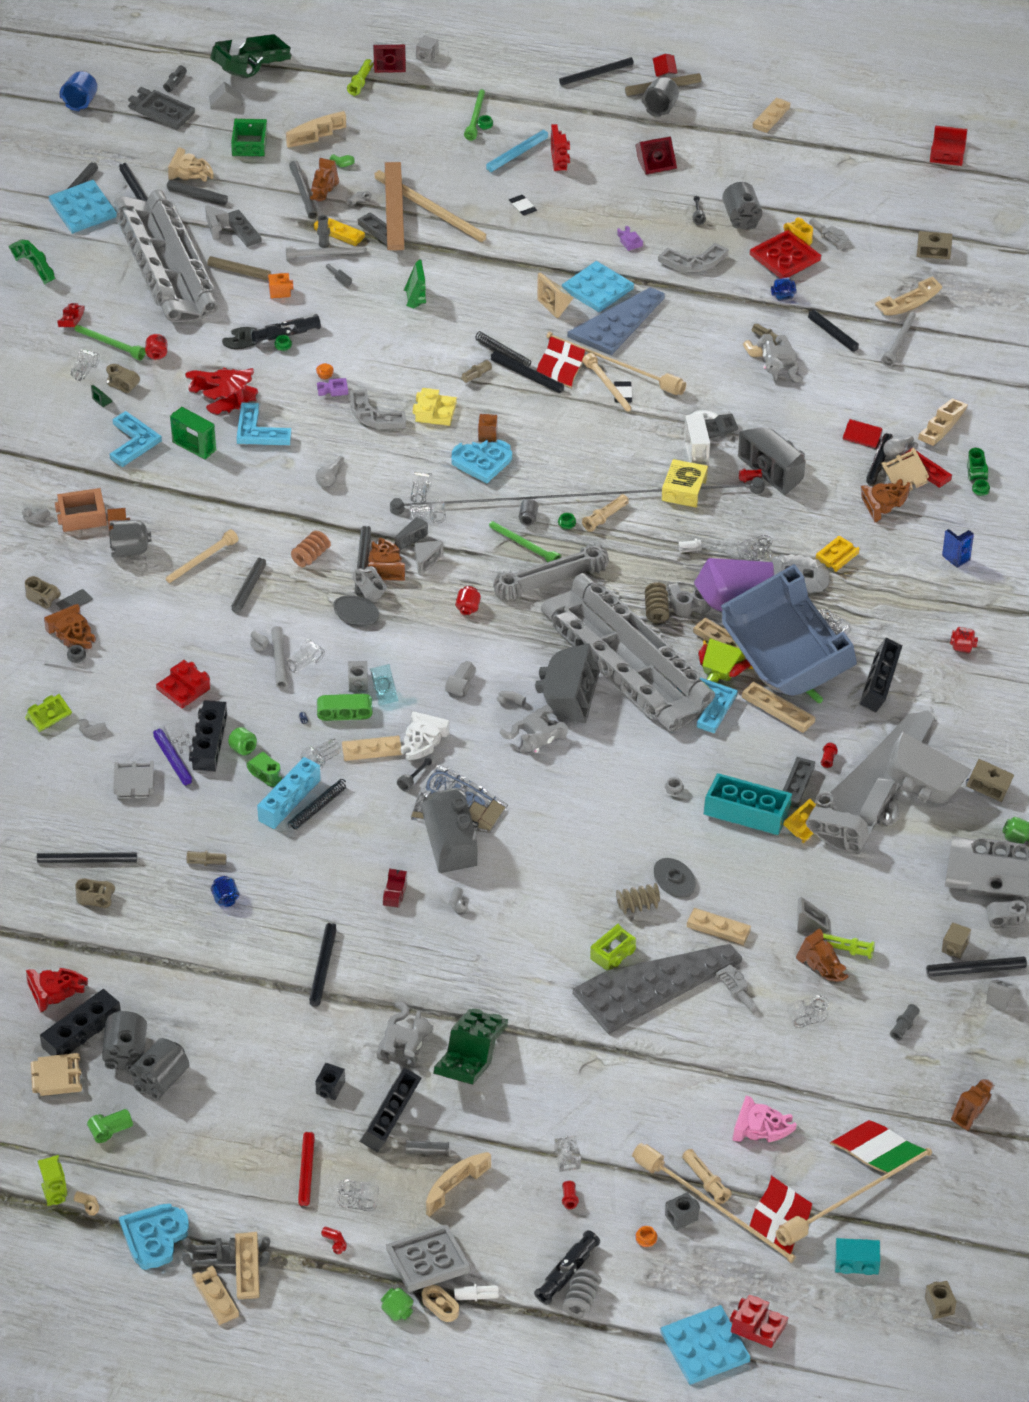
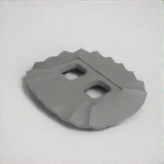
(821, 573)

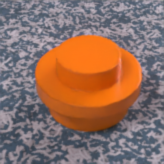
(324, 371)
(646, 1236)

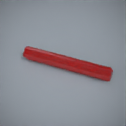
(306, 1169)

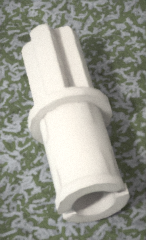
(476, 1292)

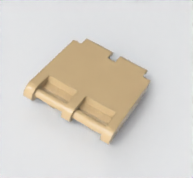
(908, 470)
(55, 1074)

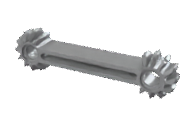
(513, 585)

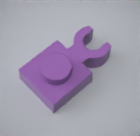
(629, 239)
(335, 387)

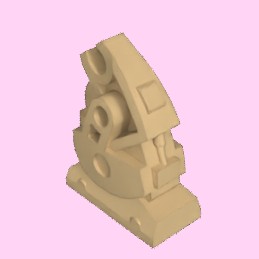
(188, 167)

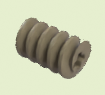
(656, 602)
(638, 898)

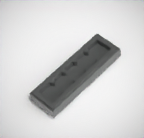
(243, 228)

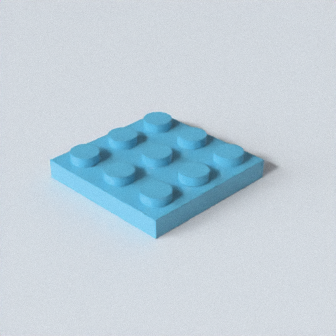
(82, 206)
(598, 286)
(705, 1344)

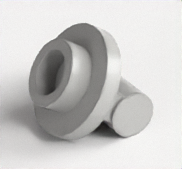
(258, 641)

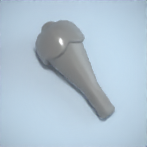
(896, 446)
(327, 475)

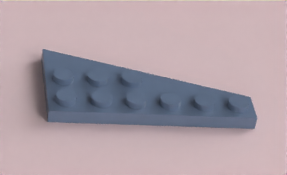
(615, 325)

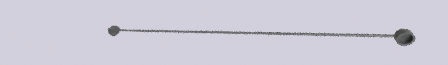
(756, 486)

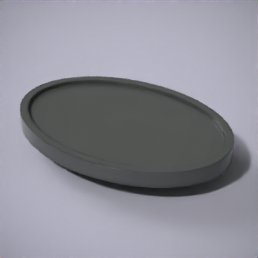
(356, 610)
(674, 877)

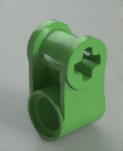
(265, 769)

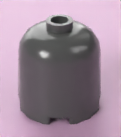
(660, 96)
(128, 537)

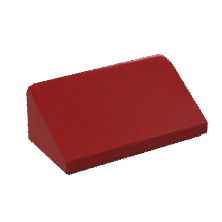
(862, 433)

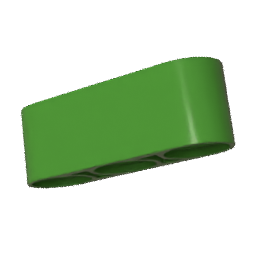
(344, 707)

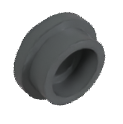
(76, 653)

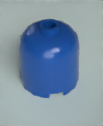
(79, 90)

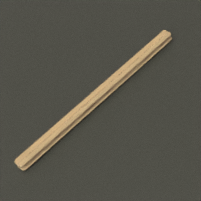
(437, 210)

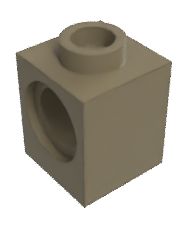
(956, 940)
(940, 1307)

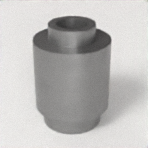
(528, 512)

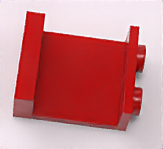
(948, 145)

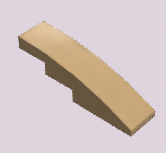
(312, 130)
(943, 421)

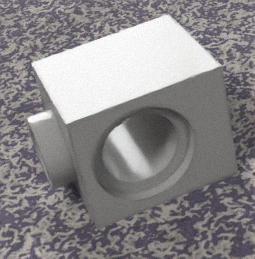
(427, 49)
(358, 675)

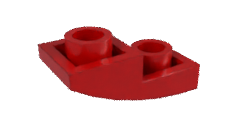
(71, 315)

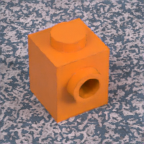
(280, 285)

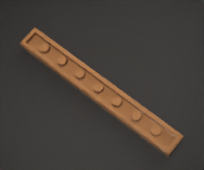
(394, 206)

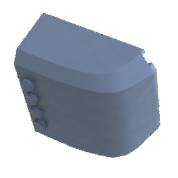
(786, 635)

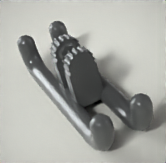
(225, 1254)

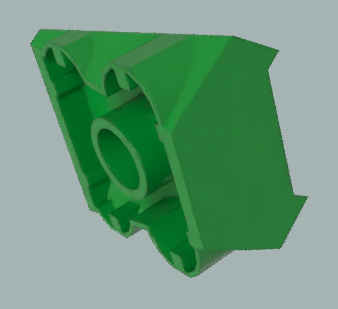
(416, 286)

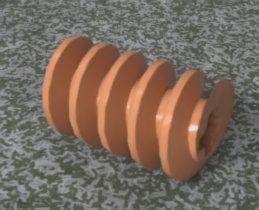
(310, 548)

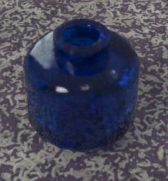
(783, 289)
(225, 891)

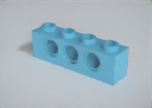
(288, 793)

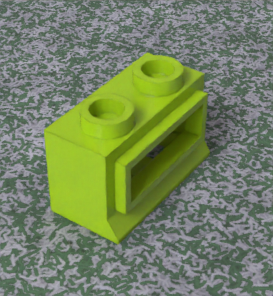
(615, 957)
(54, 1180)

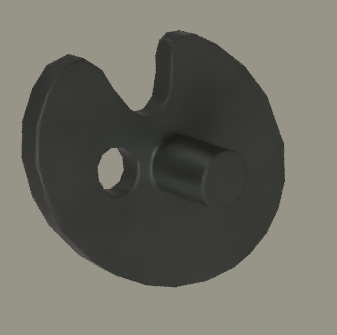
(242, 335)

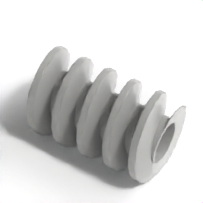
(581, 1293)

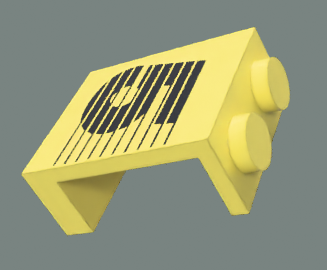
(684, 483)

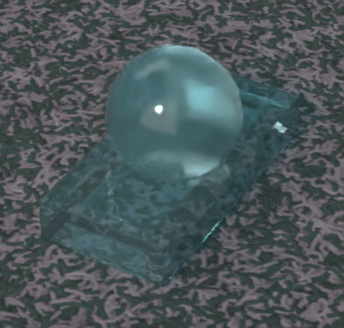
(384, 684)

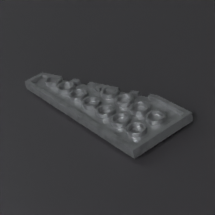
(635, 990)

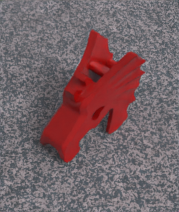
(223, 384)

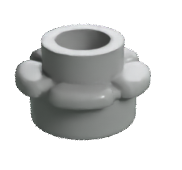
(674, 786)

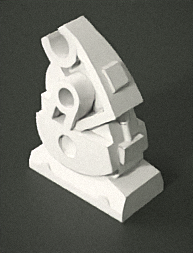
(424, 734)

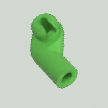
(343, 161)

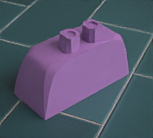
(728, 578)

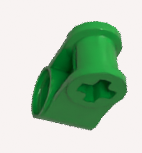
(977, 464)

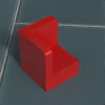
(664, 64)

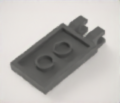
(161, 107)

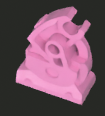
(761, 1122)

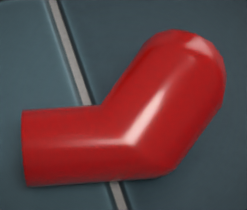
(339, 1242)

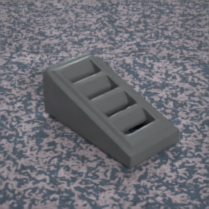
(411, 533)

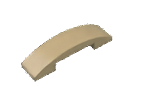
(910, 300)
(473, 1166)

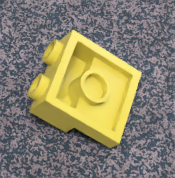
(434, 407)

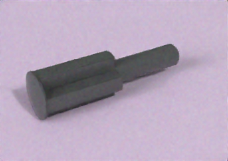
(340, 275)

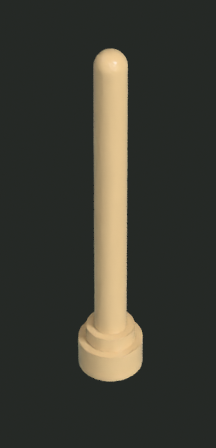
(591, 362)
(229, 538)

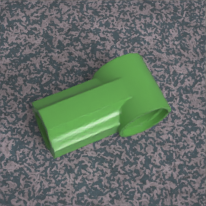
(104, 1127)

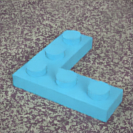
(251, 434)
(143, 439)
(717, 709)

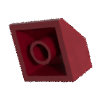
(389, 58)
(656, 155)

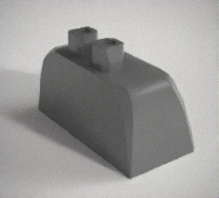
(777, 458)
(570, 682)
(450, 830)

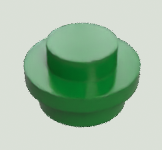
(485, 122)
(283, 343)
(981, 487)
(567, 520)

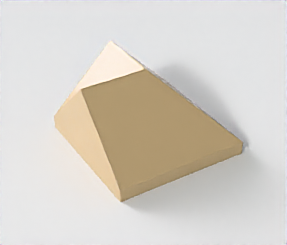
(552, 295)

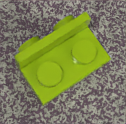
(48, 713)

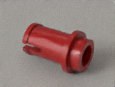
(749, 475)
(830, 751)
(569, 1198)

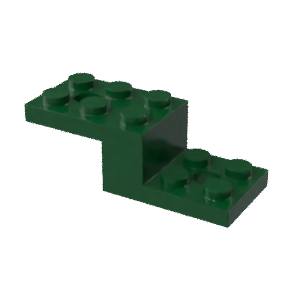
(471, 1046)

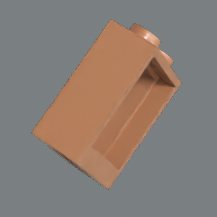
(81, 520)

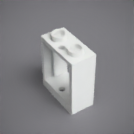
(696, 439)

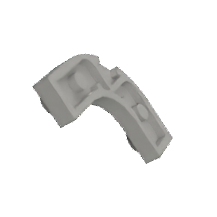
(697, 263)
(373, 418)

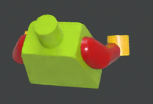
(721, 660)

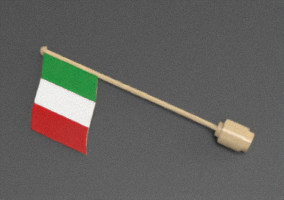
(876, 1148)

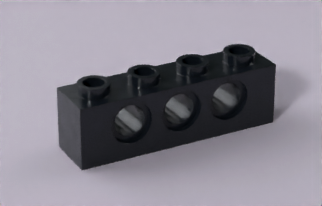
(881, 674)
(209, 735)
(79, 1024)
(390, 1109)

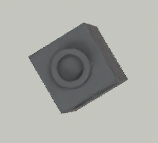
(675, 1213)

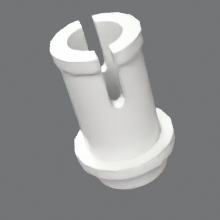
(690, 546)

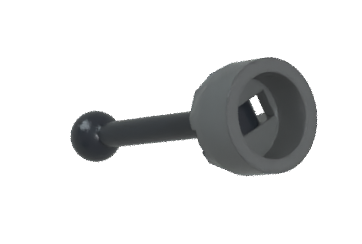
(698, 216)
(406, 781)

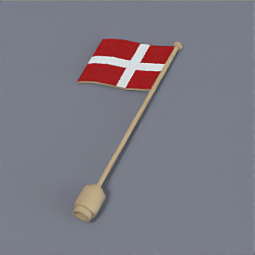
(565, 358)
(774, 1208)

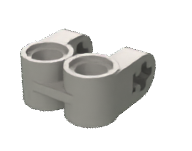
(684, 602)

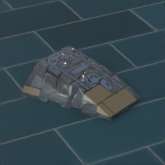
(483, 805)

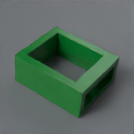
(242, 128)
(204, 444)

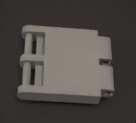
(133, 780)

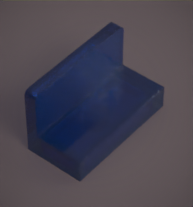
(957, 548)

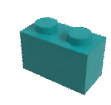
(857, 1256)

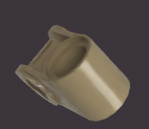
(122, 378)
(41, 591)
(93, 892)

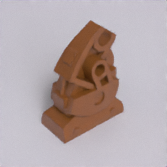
(324, 179)
(884, 497)
(387, 560)
(70, 627)
(821, 957)
(972, 1104)

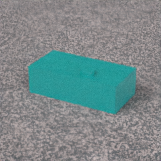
(747, 804)

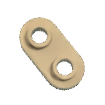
(442, 1304)

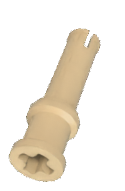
(600, 516)
(711, 1182)

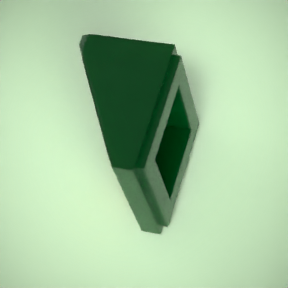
(100, 397)

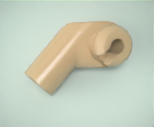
(753, 351)
(89, 1201)

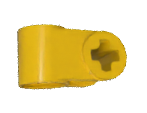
(801, 230)

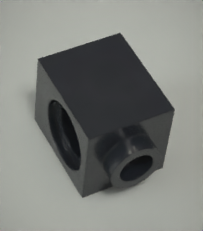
(330, 1081)

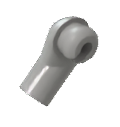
(456, 901)

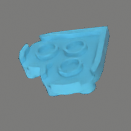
(482, 459)
(153, 1234)

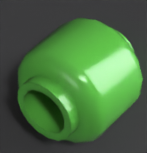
(242, 741)
(1016, 830)
(397, 1304)

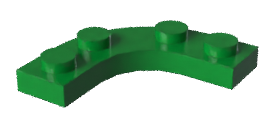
(25, 249)

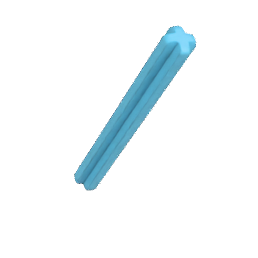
(517, 150)

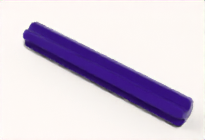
(172, 756)

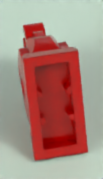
(54, 986)

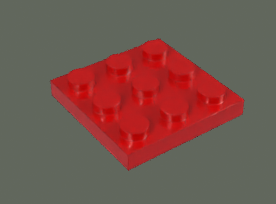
(785, 254)

